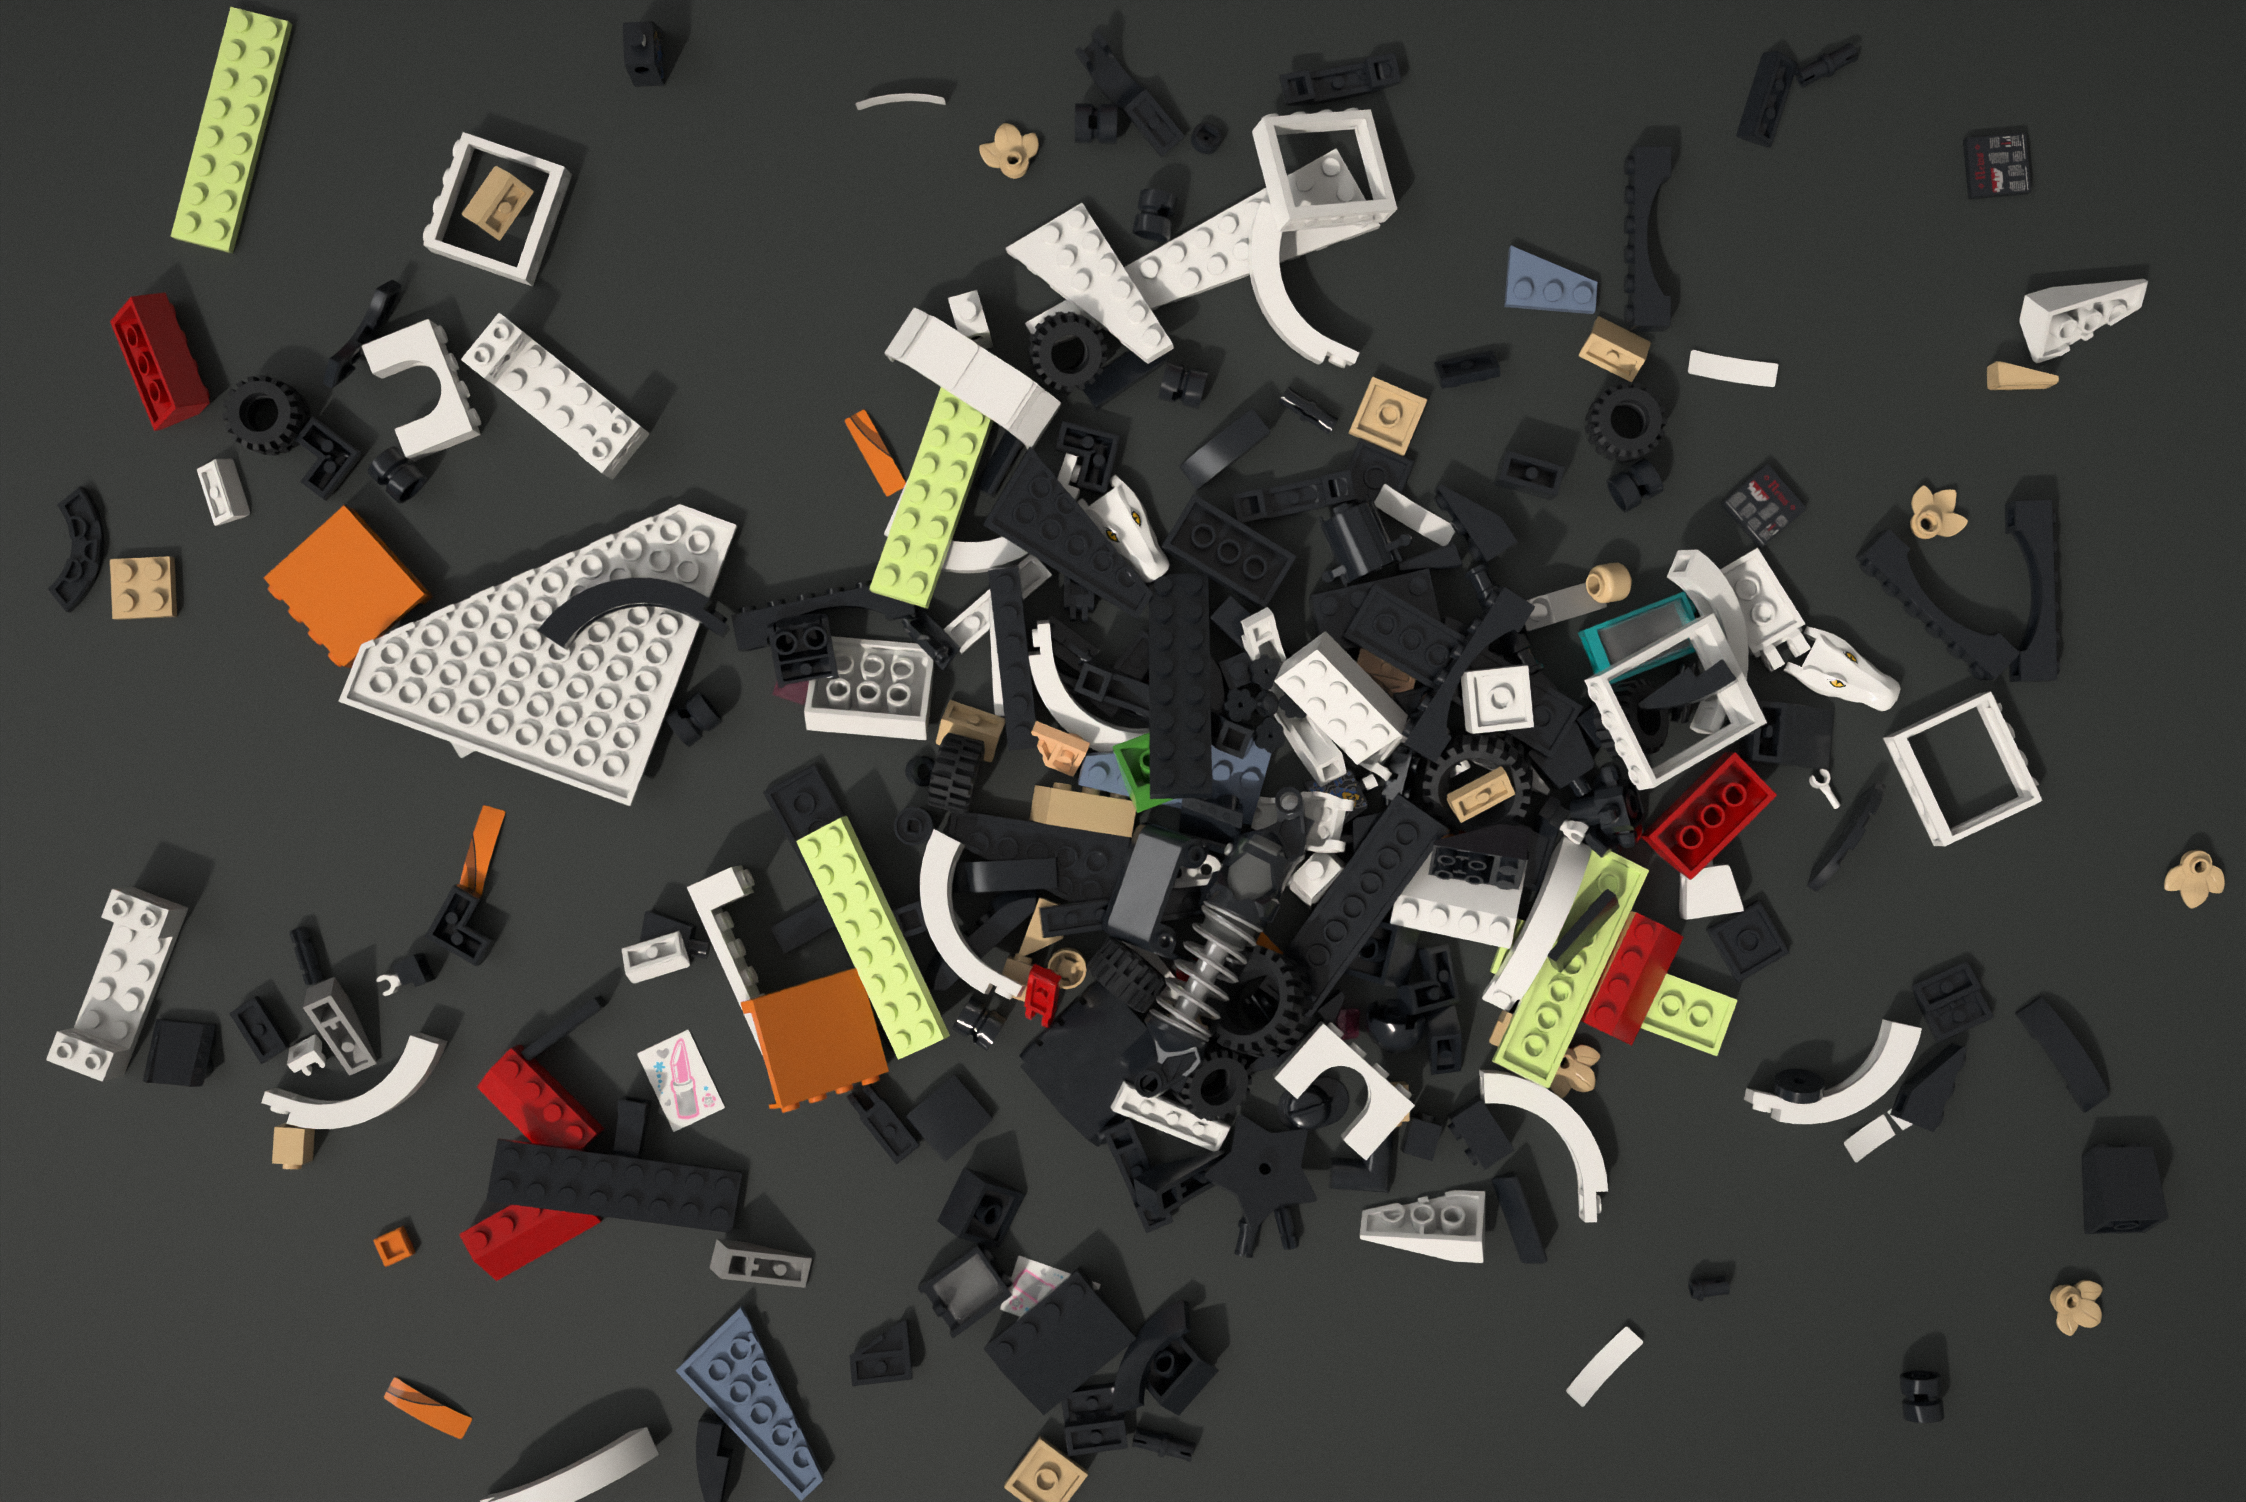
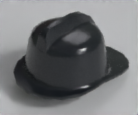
(1317, 1107)

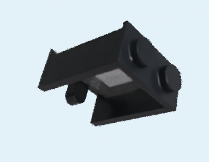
(967, 1288)

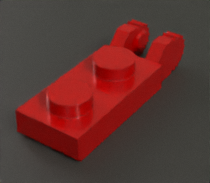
(1042, 994)

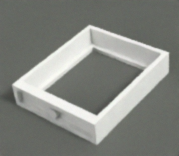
(1736, 700)

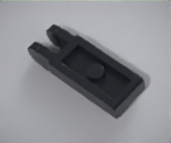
(885, 1125)

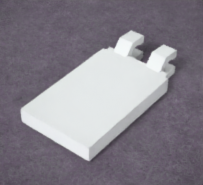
(1766, 609)

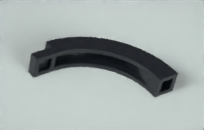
(609, 597)

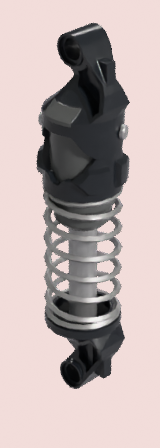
(1237, 905)

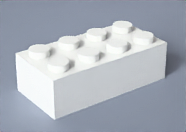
(1341, 698)

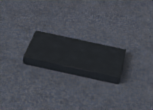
(803, 806)

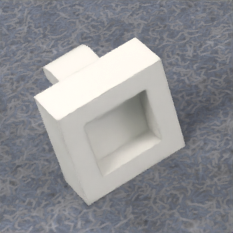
(306, 1053)

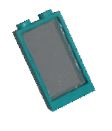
(1635, 630)

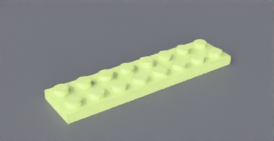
(231, 130)
(932, 501)
(872, 937)
(1557, 1000)
(1678, 1010)

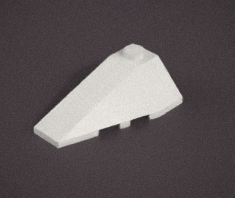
(2066, 314)
(1438, 1227)

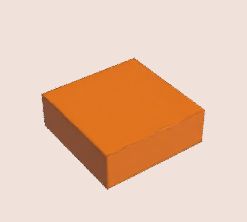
(394, 1246)

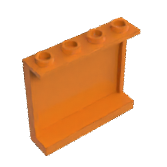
(345, 585)
(817, 1038)

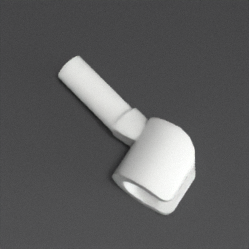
(1825, 787)

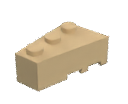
(1083, 809)

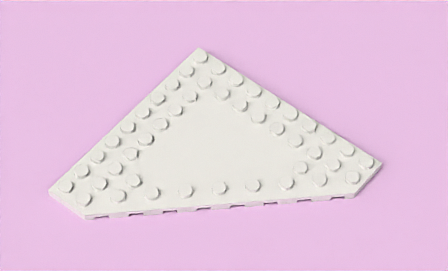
(511, 693)

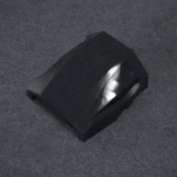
(802, 649)

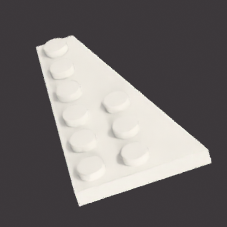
(1087, 273)

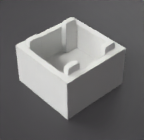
(1497, 699)

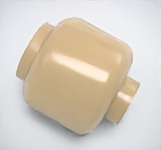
(1609, 582)

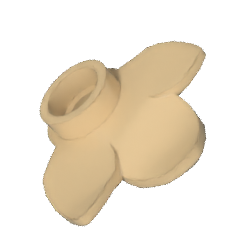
(1008, 147)
(1938, 512)
(2192, 882)
(1576, 1071)
(2076, 1305)

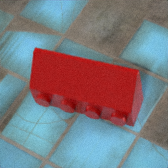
(159, 360)
(1709, 815)
(1631, 977)
(538, 1102)
(520, 1236)

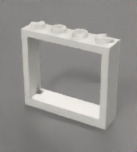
(1327, 215)
(542, 224)
(1919, 789)

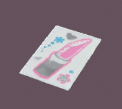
(680, 1080)
(1031, 1283)

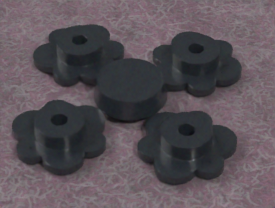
(1264, 704)

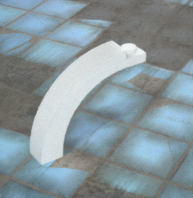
(1274, 301)
(980, 556)
(1711, 595)
(1063, 706)
(1308, 740)
(939, 916)
(1542, 925)
(409, 1074)
(1867, 1084)
(1518, 1091)
(586, 1474)

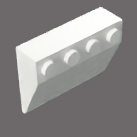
(879, 690)
(1458, 908)

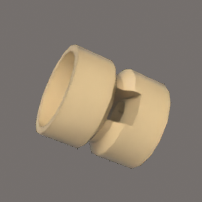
(1070, 965)

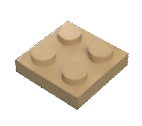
(1387, 416)
(143, 588)
(1045, 1475)

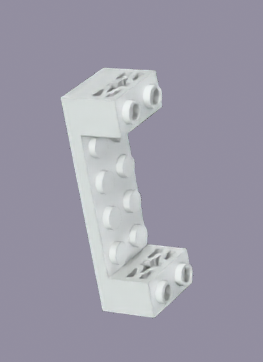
(555, 396)
(708, 898)
(122, 985)

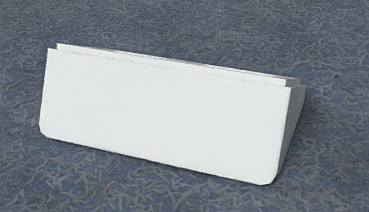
(223, 491)
(655, 957)

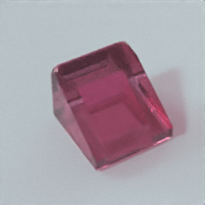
(794, 692)
(1348, 1022)

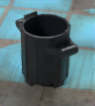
(1360, 542)

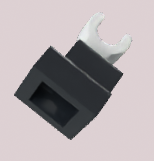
(1554, 819)
(410, 970)

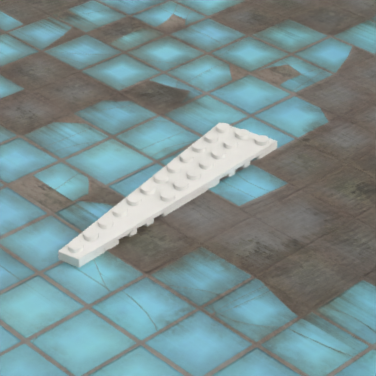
(1219, 247)

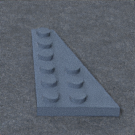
(1229, 776)
(743, 1390)

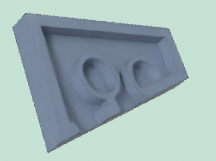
(1546, 286)

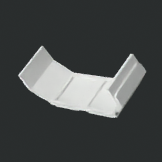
(974, 376)

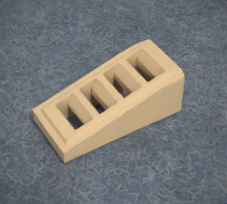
(2013, 377)

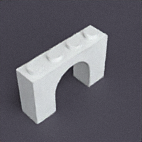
(452, 418)
(1385, 1103)

